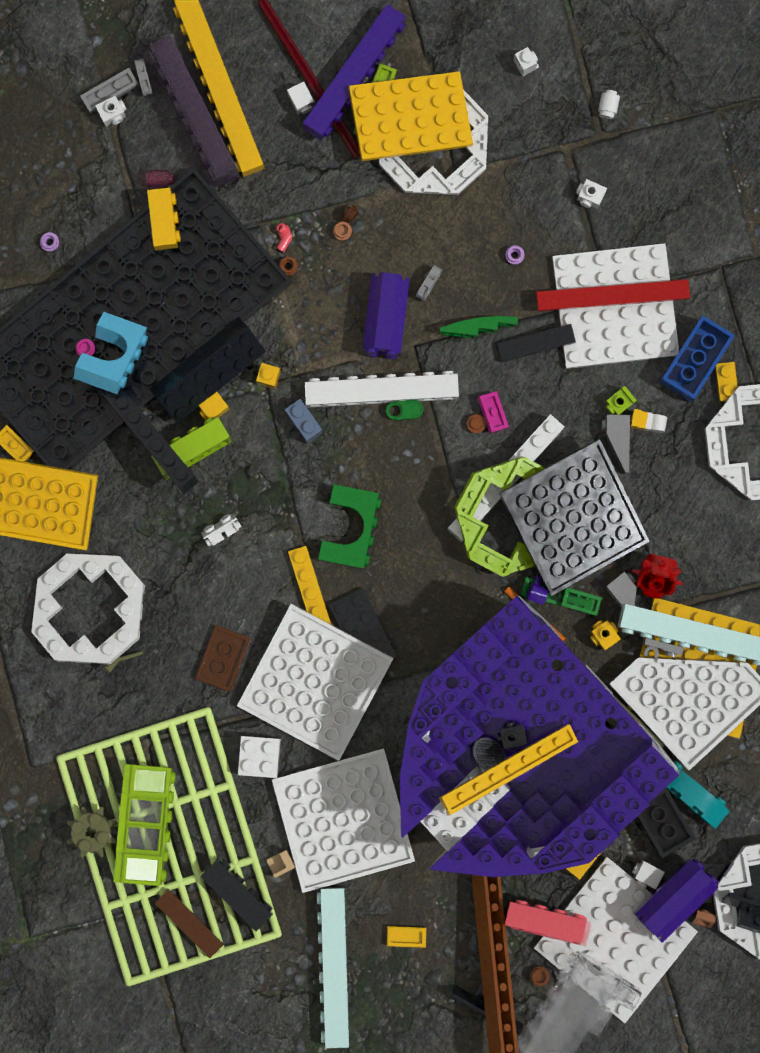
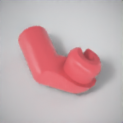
(285, 236)

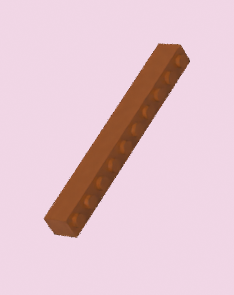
(494, 964)

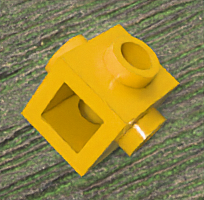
(611, 638)

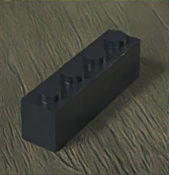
(236, 894)

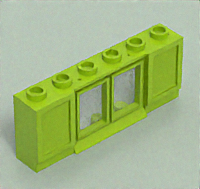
(144, 825)

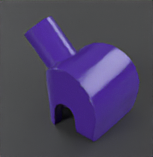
(536, 592)

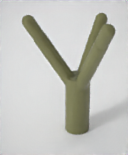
(108, 668)

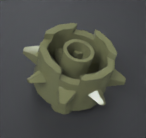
(96, 821)

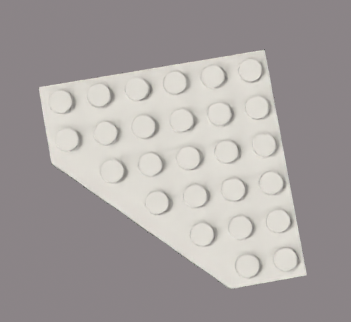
(689, 701)

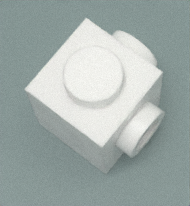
(111, 111)
(590, 194)

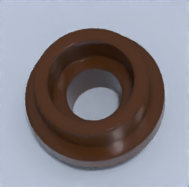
(350, 213)

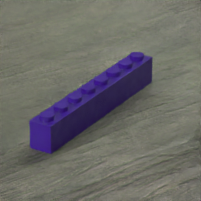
(354, 72)

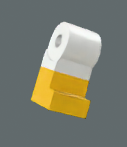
(648, 421)

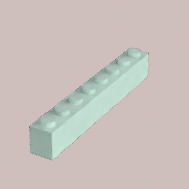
(689, 633)
(334, 967)

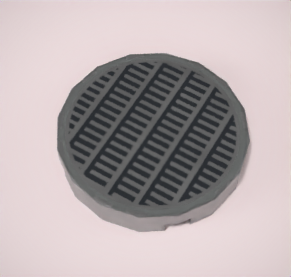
(486, 753)

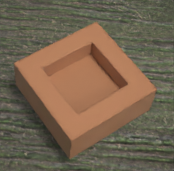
(704, 918)

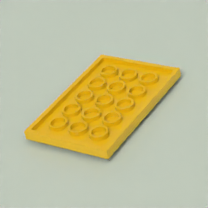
(410, 116)
(46, 503)

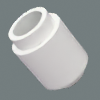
(608, 104)

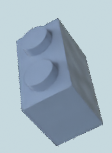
(303, 421)

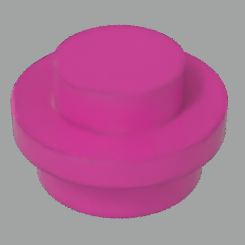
(85, 346)

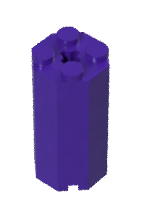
(385, 315)
(676, 899)

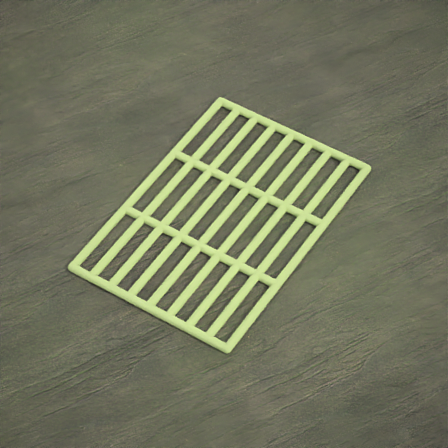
(179, 882)

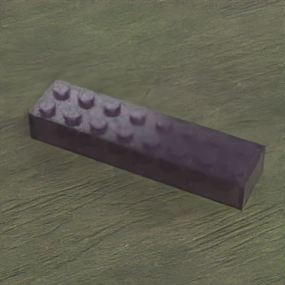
(193, 109)

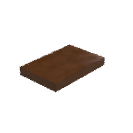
(223, 658)

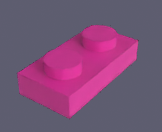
(493, 412)

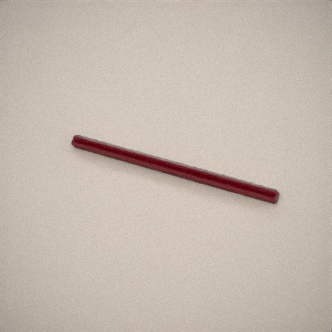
(306, 72)

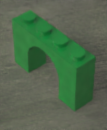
(365, 504)

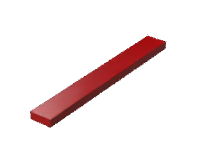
(613, 295)

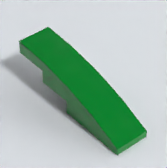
(470, 327)
(568, 599)

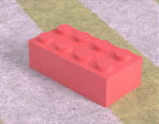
(549, 924)

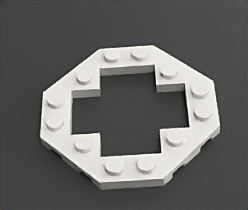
(432, 181)
(716, 444)
(129, 610)
(736, 877)

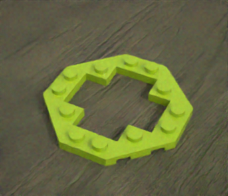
(473, 529)

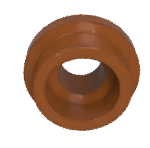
(288, 260)

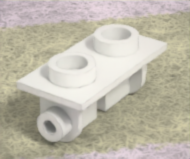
(226, 525)

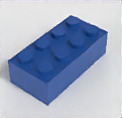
(697, 358)

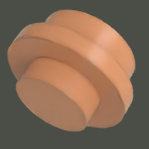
(342, 231)

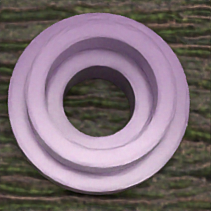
(47, 236)
(516, 249)

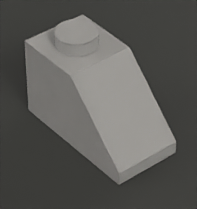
(623, 589)

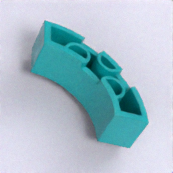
(698, 798)

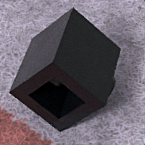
(512, 735)

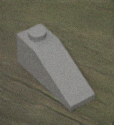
(618, 437)

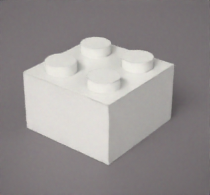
(259, 757)

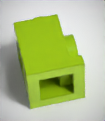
(628, 400)

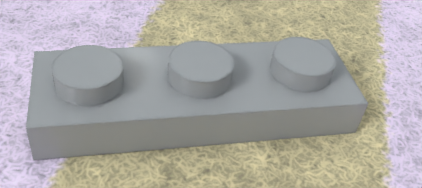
(115, 86)

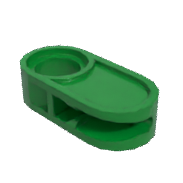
(408, 410)

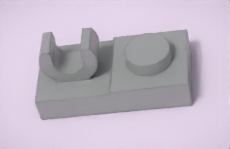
(671, 650)

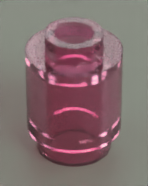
(159, 179)

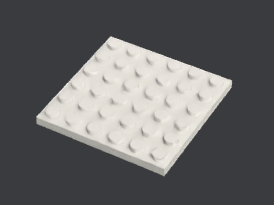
(617, 331)
(315, 682)
(342, 820)
(617, 934)

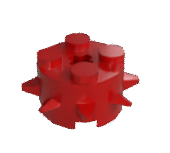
(658, 576)

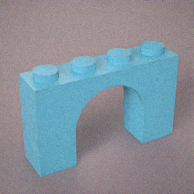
(112, 374)

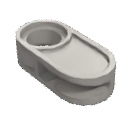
(143, 77)
(429, 283)

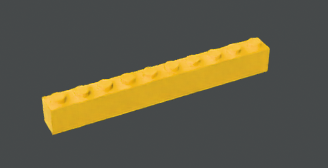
(219, 86)

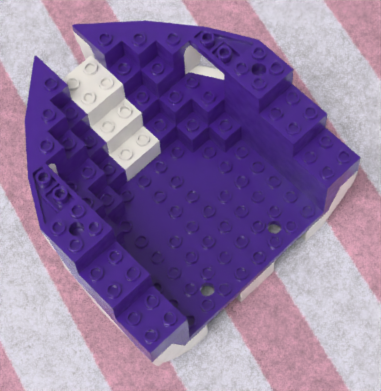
(557, 810)

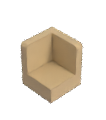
(281, 863)

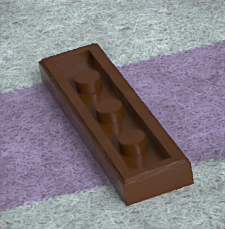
(189, 923)

